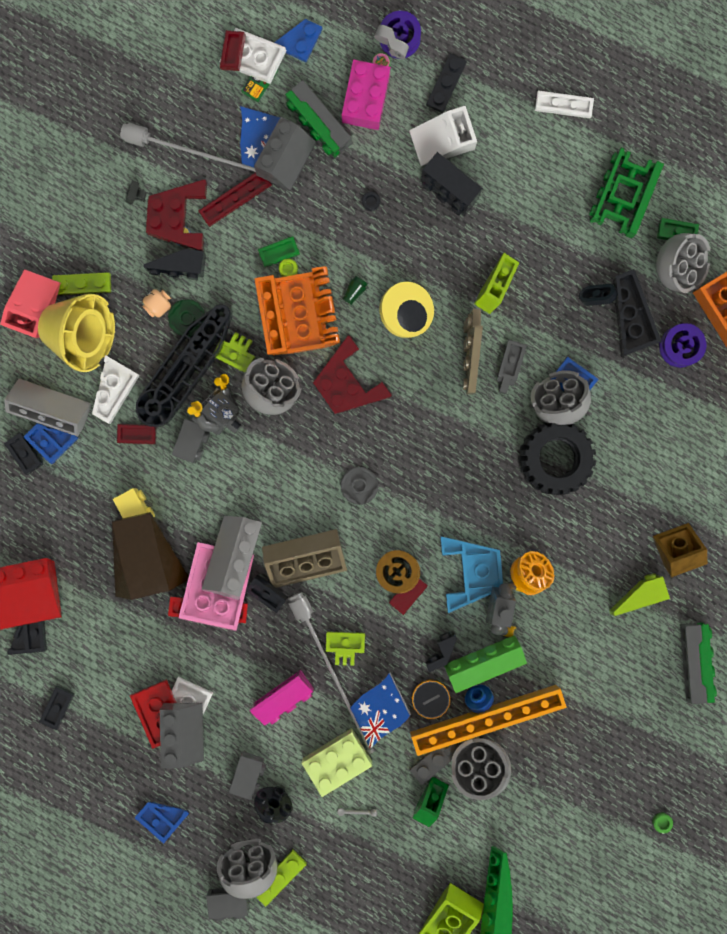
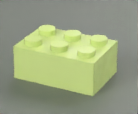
(337, 762)

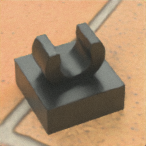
(134, 193)

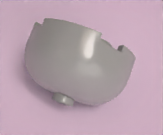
(677, 255)
(262, 391)
(559, 406)
(480, 769)
(247, 879)

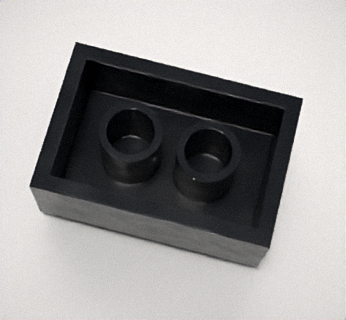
(450, 184)

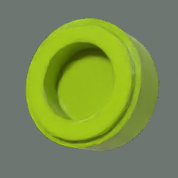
(288, 267)

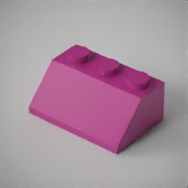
(282, 698)

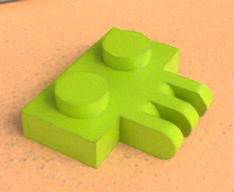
(236, 353)
(345, 645)

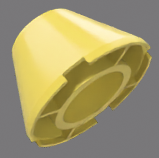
(78, 330)

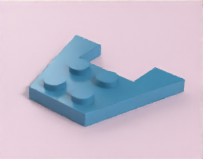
(480, 571)

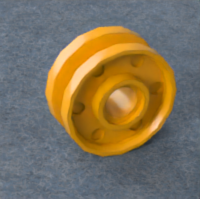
(532, 573)

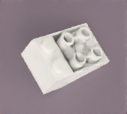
(446, 134)

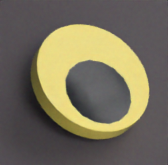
(406, 309)

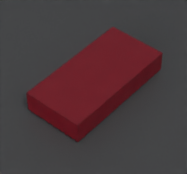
(232, 50)
(136, 434)
(404, 601)

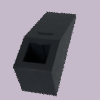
(184, 262)

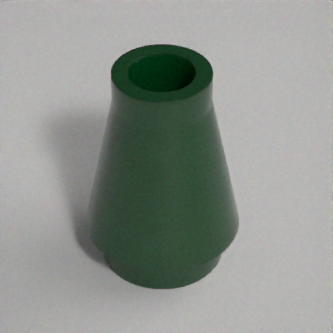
(354, 289)

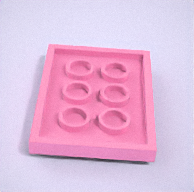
(205, 606)

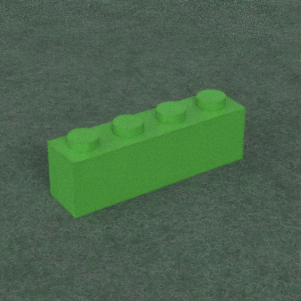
(485, 664)

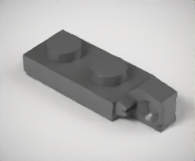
(510, 365)
(432, 763)

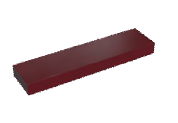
(233, 199)

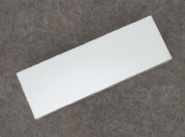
(564, 104)

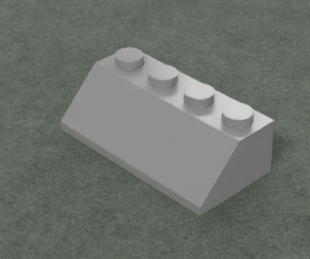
(232, 556)

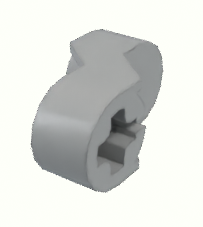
(396, 47)

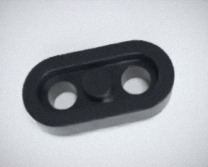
(599, 294)

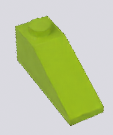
(497, 284)
(643, 594)

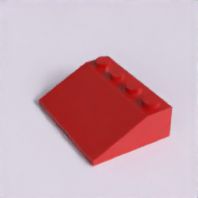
(28, 593)

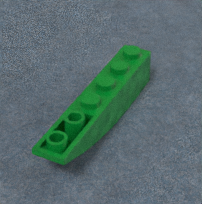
(498, 895)

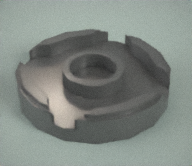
(354, 483)

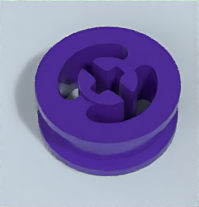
(401, 22)
(691, 338)

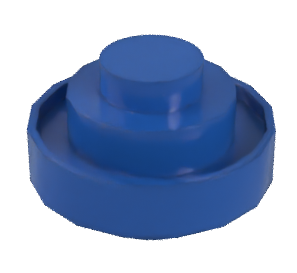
(479, 698)

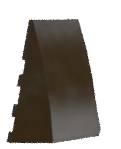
(143, 558)

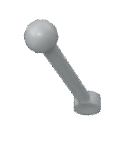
(341, 812)

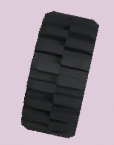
(582, 453)

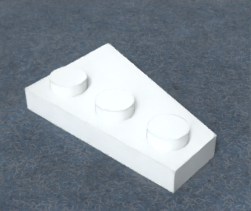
(113, 389)

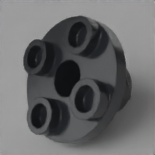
(272, 804)

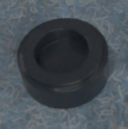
(371, 201)

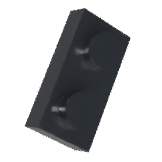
(23, 454)
(266, 593)
(56, 707)

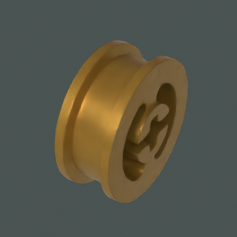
(388, 560)

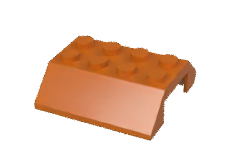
(296, 312)

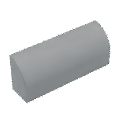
(47, 407)

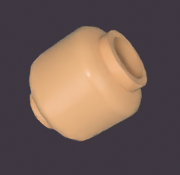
(156, 303)

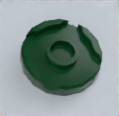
(185, 311)

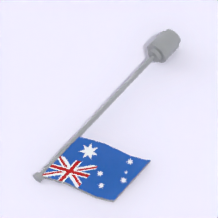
(254, 135)
(378, 709)

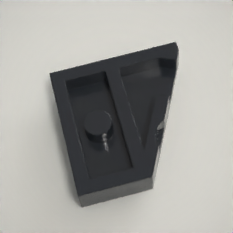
(29, 639)

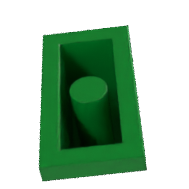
(431, 802)

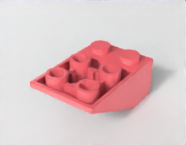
(28, 302)

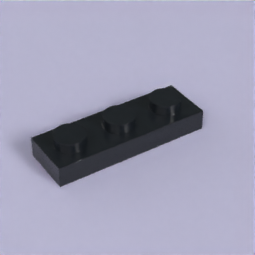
(446, 83)

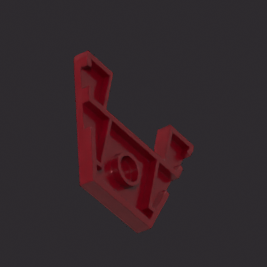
(168, 211)
(339, 385)

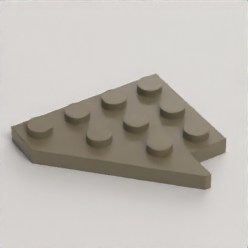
(472, 346)

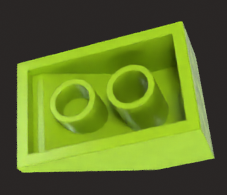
(453, 913)

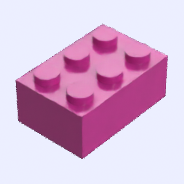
(366, 94)

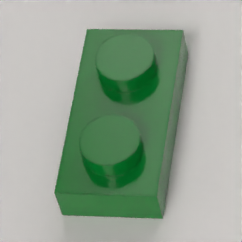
(669, 228)

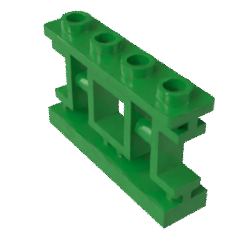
(639, 198)

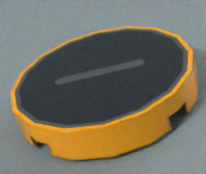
(431, 699)

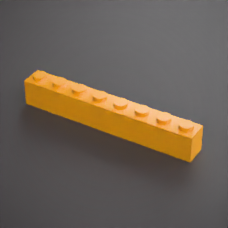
(495, 718)

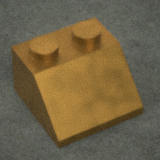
(681, 550)

